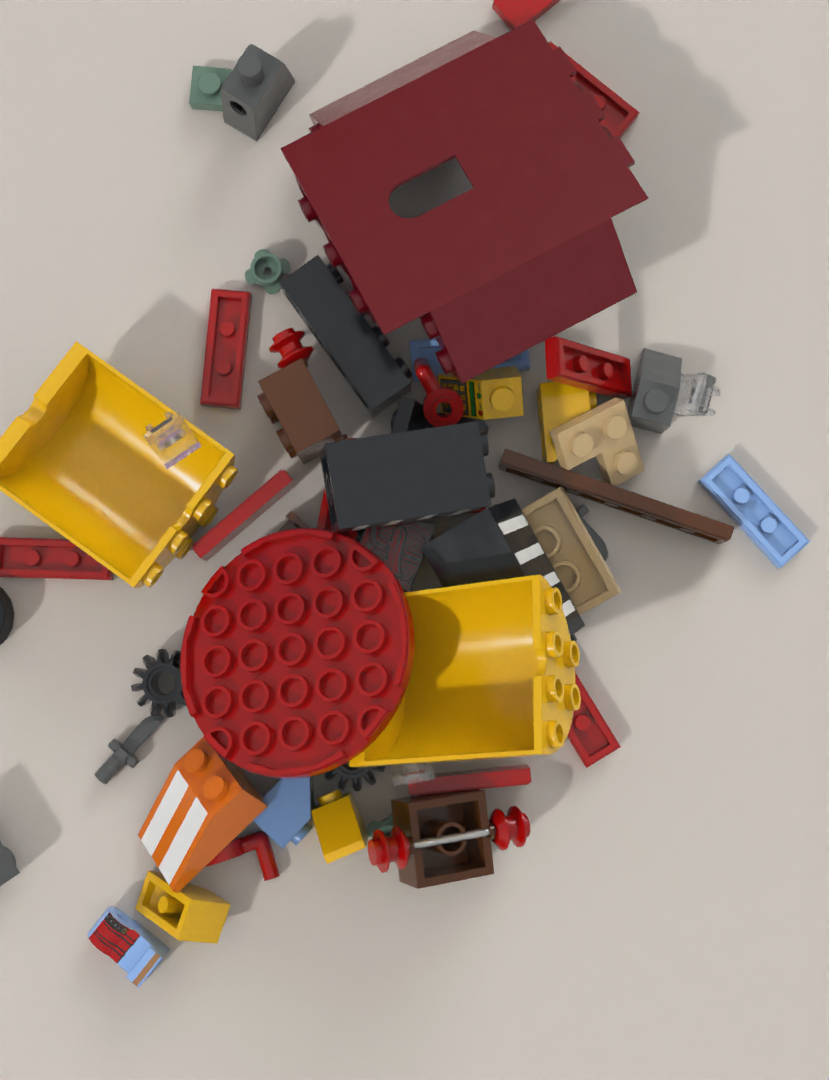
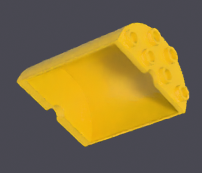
(95, 478)
(484, 677)

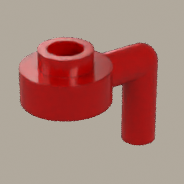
(437, 394)
(256, 841)

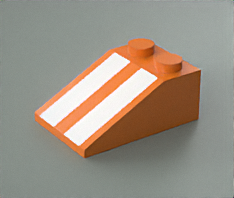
(198, 813)

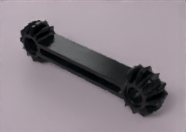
(168, 701)

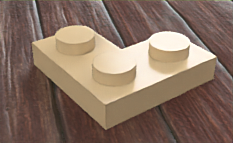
(603, 434)

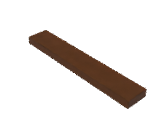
(615, 497)

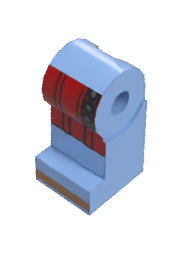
(127, 944)

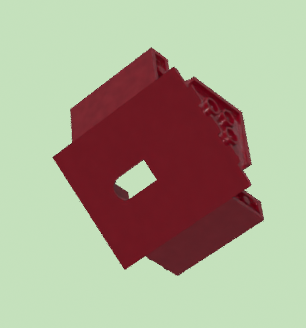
(515, 251)

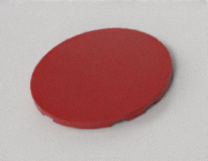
(297, 653)

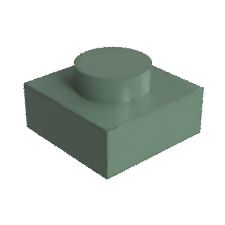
(206, 87)

